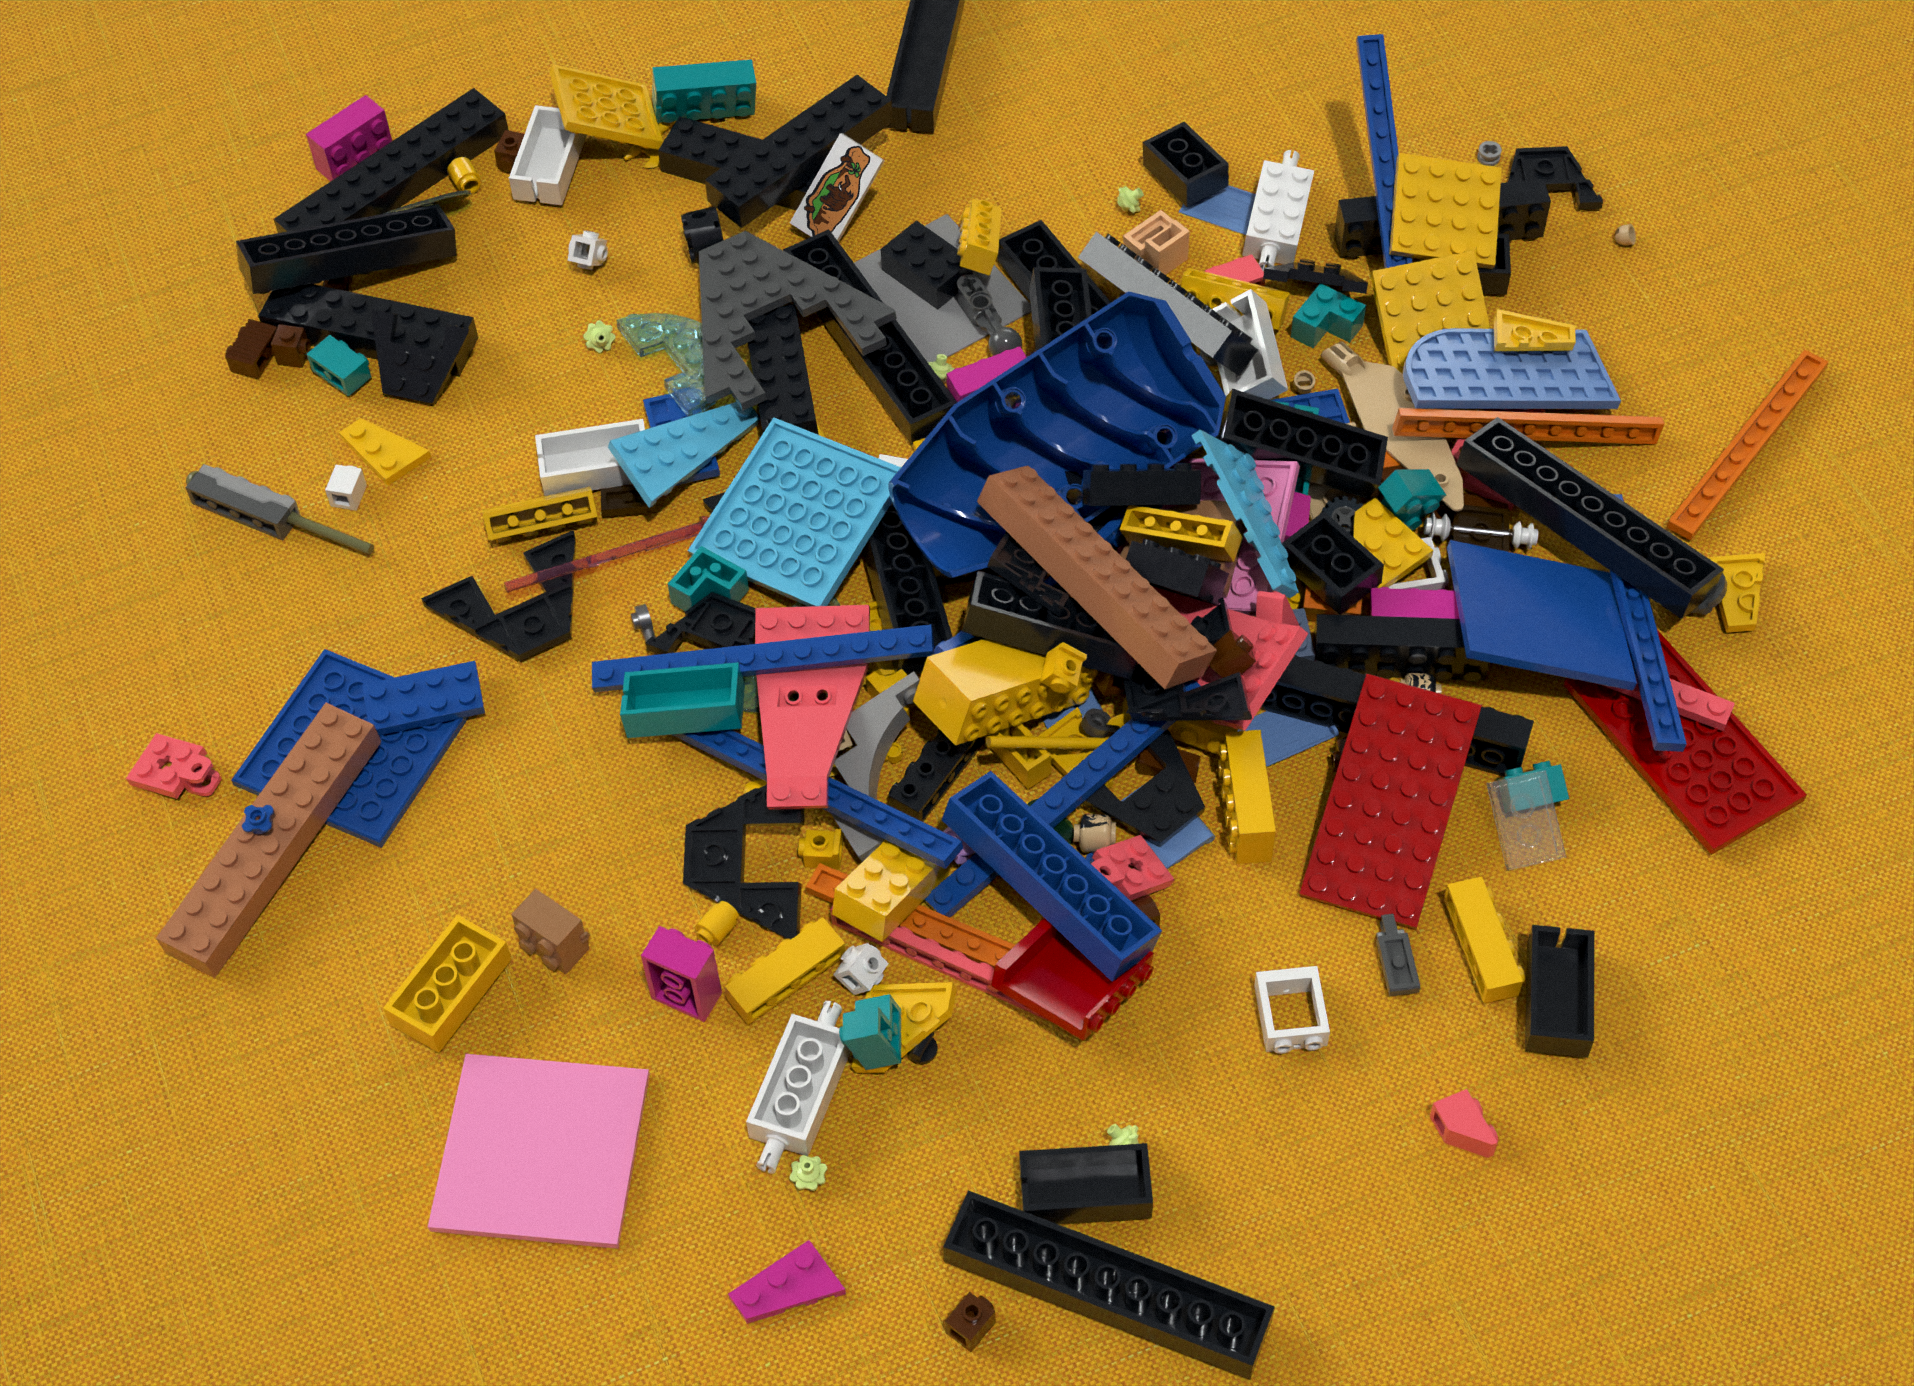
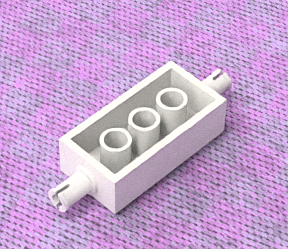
(1278, 211)
(798, 1086)

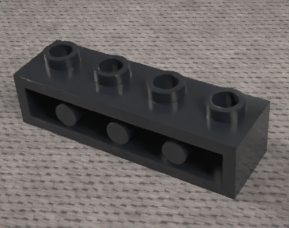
(1141, 486)
(932, 775)

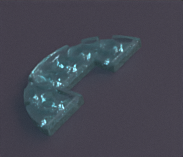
(684, 344)

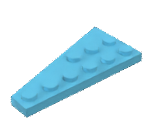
(677, 450)
(1247, 502)

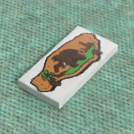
(837, 188)

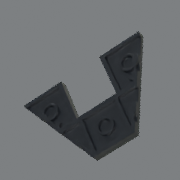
(527, 626)
(1213, 701)
(717, 862)

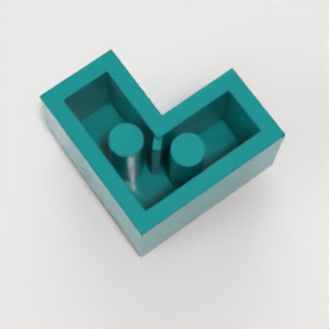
(1327, 312)
(1411, 495)
(706, 574)
(873, 1032)

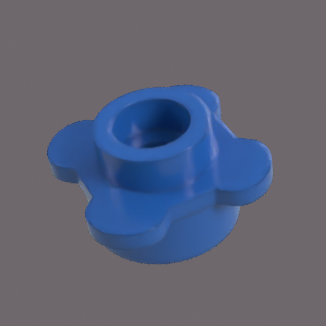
(259, 826)

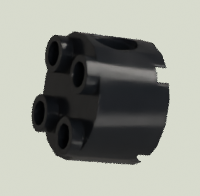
(701, 230)

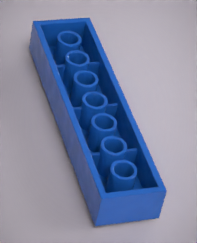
(1051, 875)

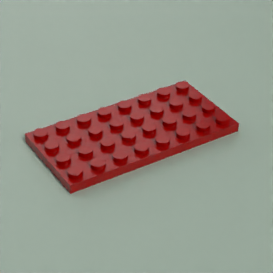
(1722, 778)
(1390, 801)

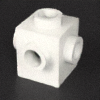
(587, 250)
(861, 968)

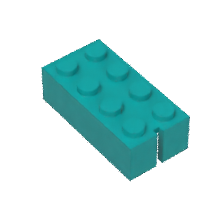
(704, 90)
(682, 700)

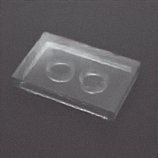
(1526, 820)

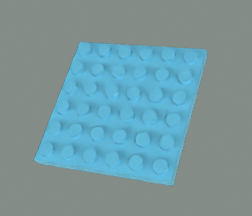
(799, 513)

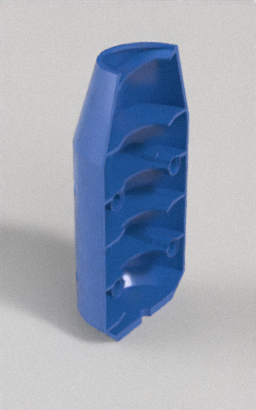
(1098, 394)

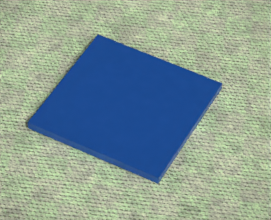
(1540, 615)
(390, 776)

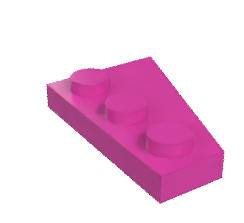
(789, 1282)

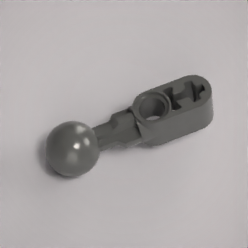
(979, 308)

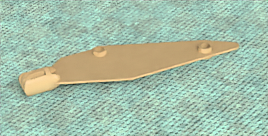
(1377, 396)

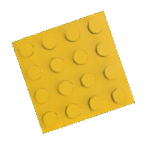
(605, 107)
(1445, 209)
(1426, 299)

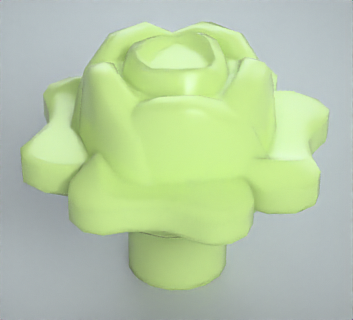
(1129, 199)
(599, 336)
(941, 367)
(1123, 1136)
(808, 1172)

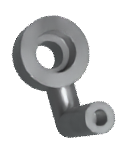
(642, 621)
(1096, 725)

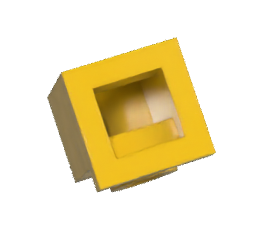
(1062, 668)
(822, 848)

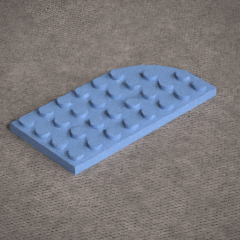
(1464, 372)

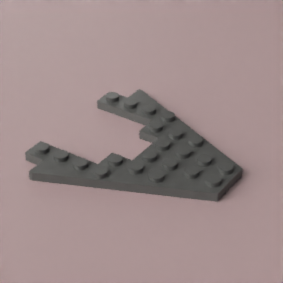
(752, 277)

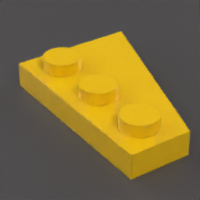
(1531, 333)

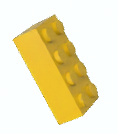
(1246, 797)
(885, 889)
(447, 983)

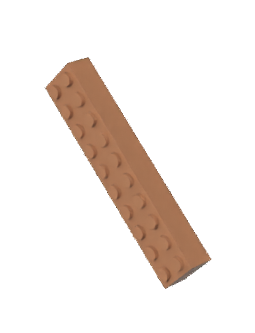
(1097, 576)
(254, 865)

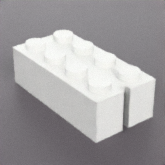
(545, 158)
(1264, 372)
(582, 457)

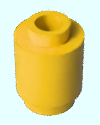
(464, 174)
(716, 923)

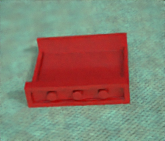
(1061, 983)

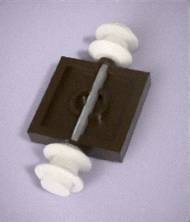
(1481, 527)

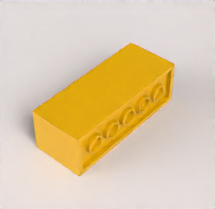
(990, 689)

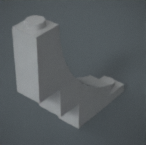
(874, 730)

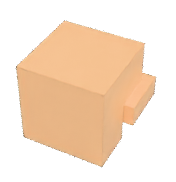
(1159, 242)

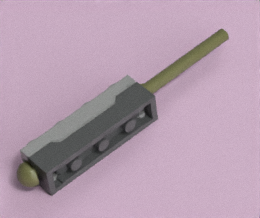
(257, 506)

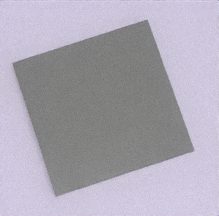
(947, 328)

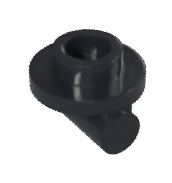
(924, 1051)

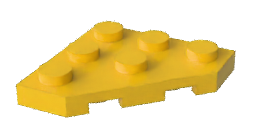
(1389, 541)
(922, 1011)

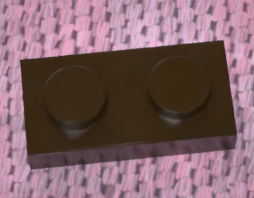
(623, 501)

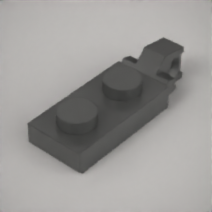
(1396, 958)

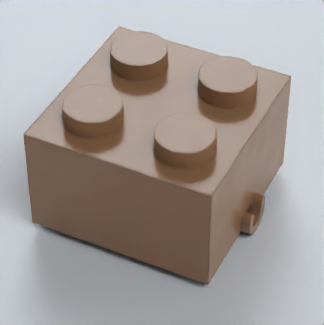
(550, 932)

